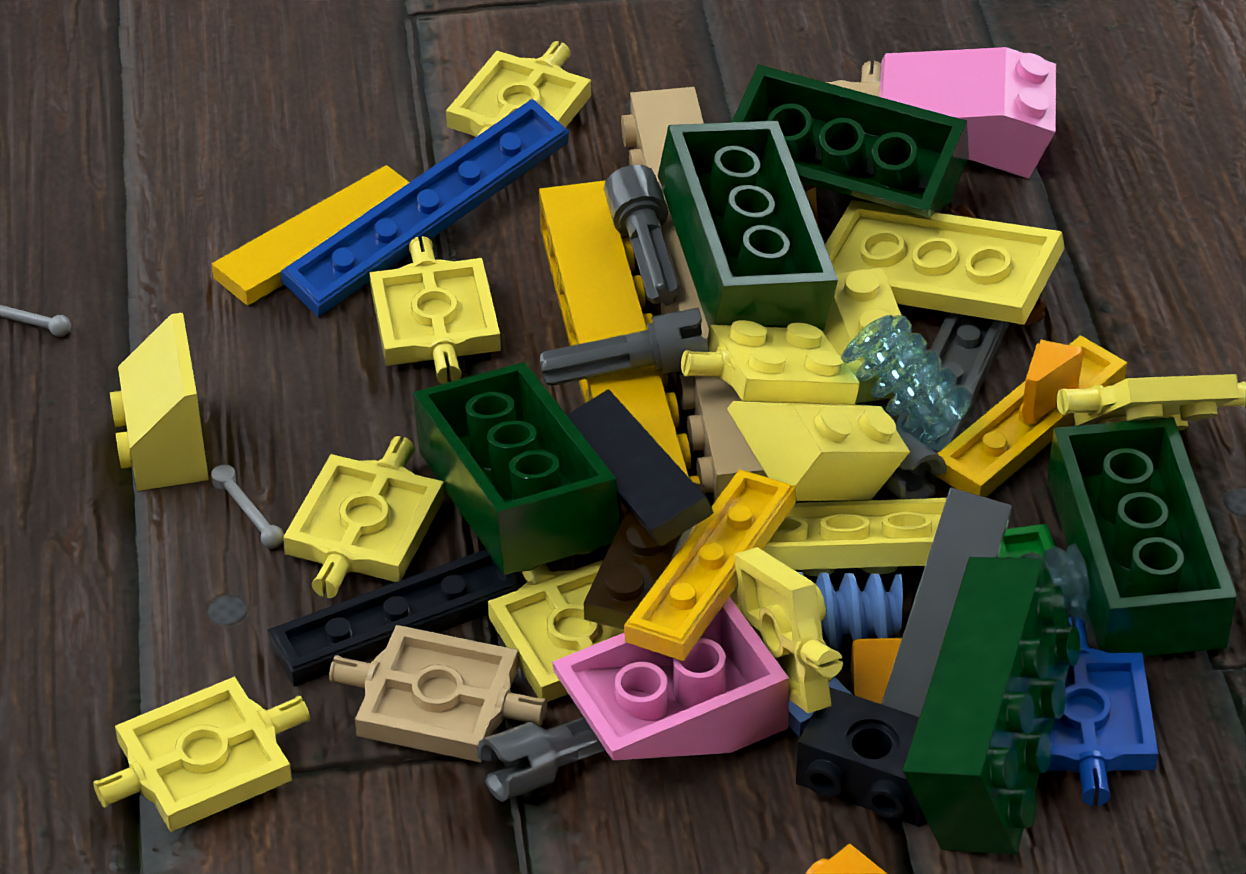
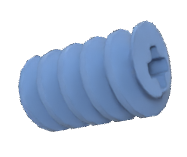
(859, 611)

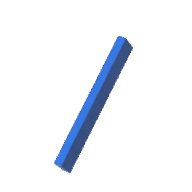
(424, 207)

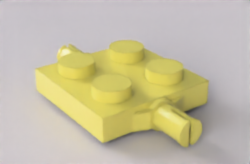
(512, 81)
(434, 311)
(776, 364)
(1153, 398)
(364, 517)
(787, 618)
(548, 623)
(203, 753)

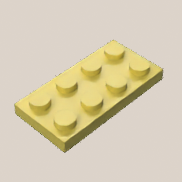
(948, 259)
(857, 535)

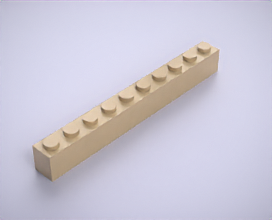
(711, 425)

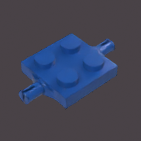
(1104, 719)

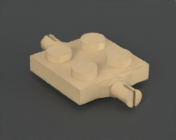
(437, 692)

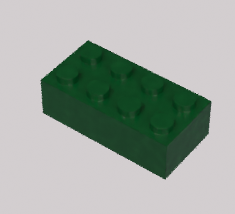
(746, 225)
(516, 468)
(1143, 537)
(992, 705)

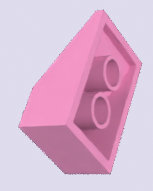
(997, 90)
(665, 707)

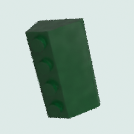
(861, 140)

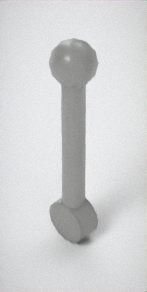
(58, 325)
(225, 479)

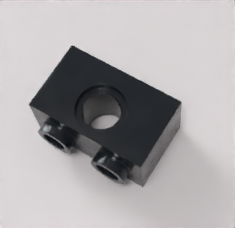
(859, 756)

